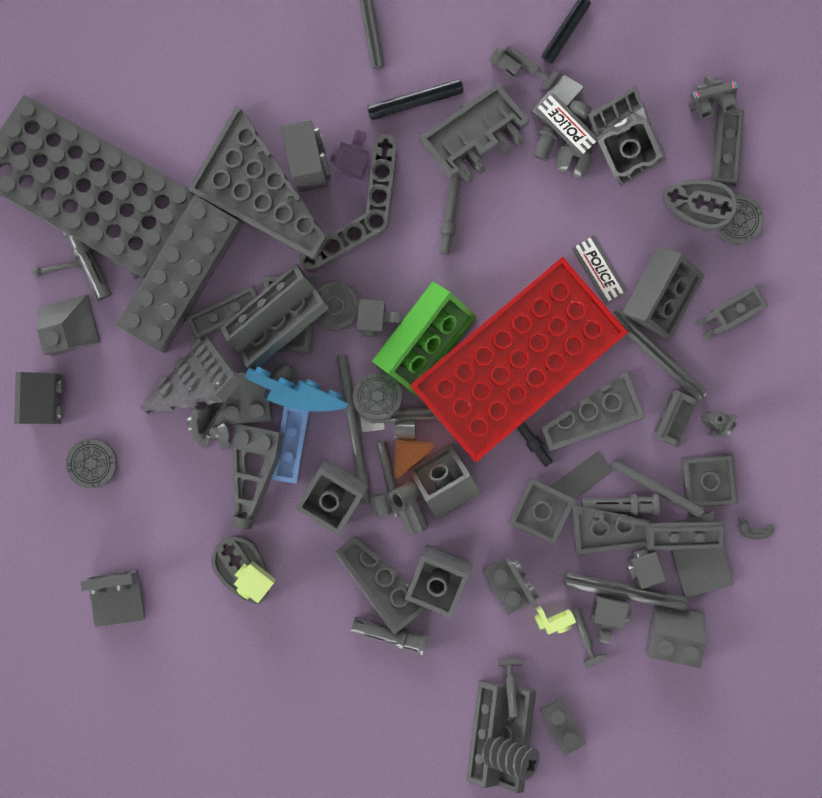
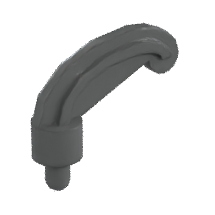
(754, 533)

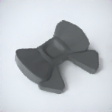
(220, 432)

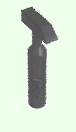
(531, 67)
(586, 639)
(511, 686)

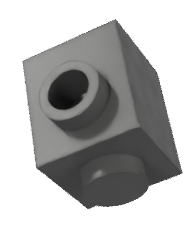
(645, 568)

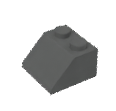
(38, 398)
(444, 481)
(439, 581)
(676, 636)

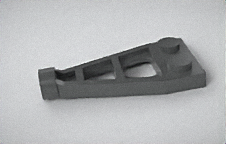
(261, 442)

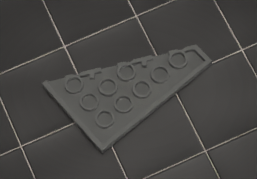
(251, 186)
(195, 379)

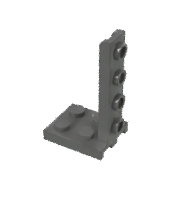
(242, 406)

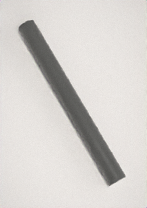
(657, 488)

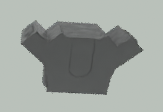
(627, 136)

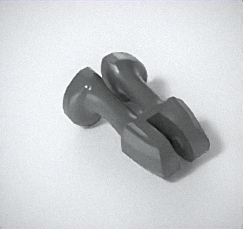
(566, 152)

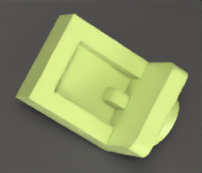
(559, 622)

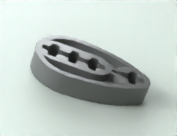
(708, 191)
(226, 571)

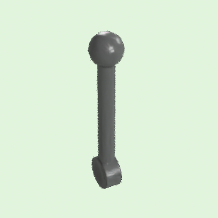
(36, 272)

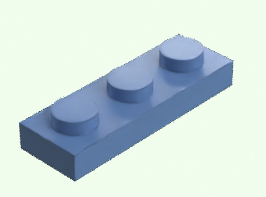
(294, 428)

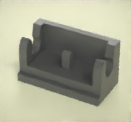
(674, 417)

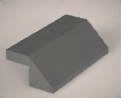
(274, 317)
(493, 720)

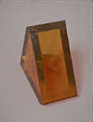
(409, 453)

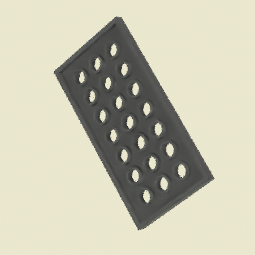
(94, 149)

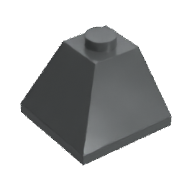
(67, 326)

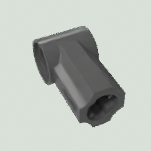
(405, 501)

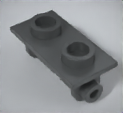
(719, 423)

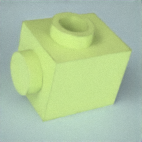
(253, 581)

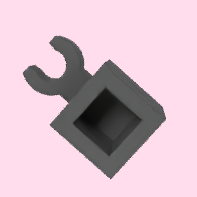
(372, 316)
(609, 613)

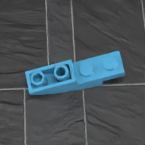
(304, 396)

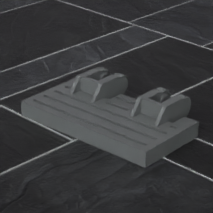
(475, 128)

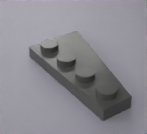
(599, 413)
(379, 584)

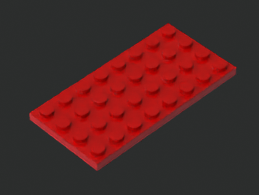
(518, 359)

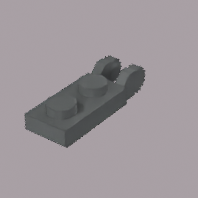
(734, 311)

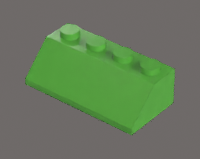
(424, 335)

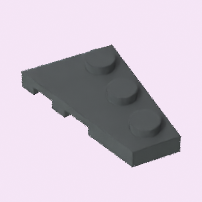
(606, 530)

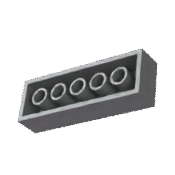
(179, 274)

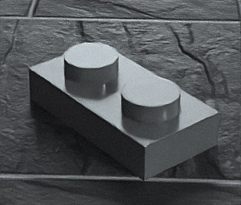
(563, 726)

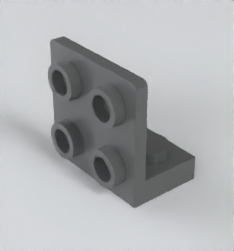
(509, 586)
(115, 598)

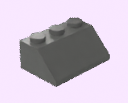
(663, 292)

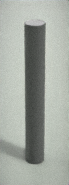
(387, 470)

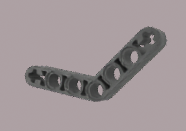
(373, 209)

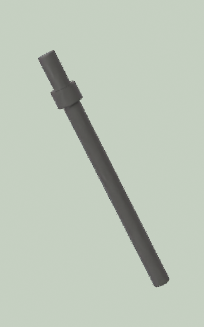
(448, 227)
(353, 426)

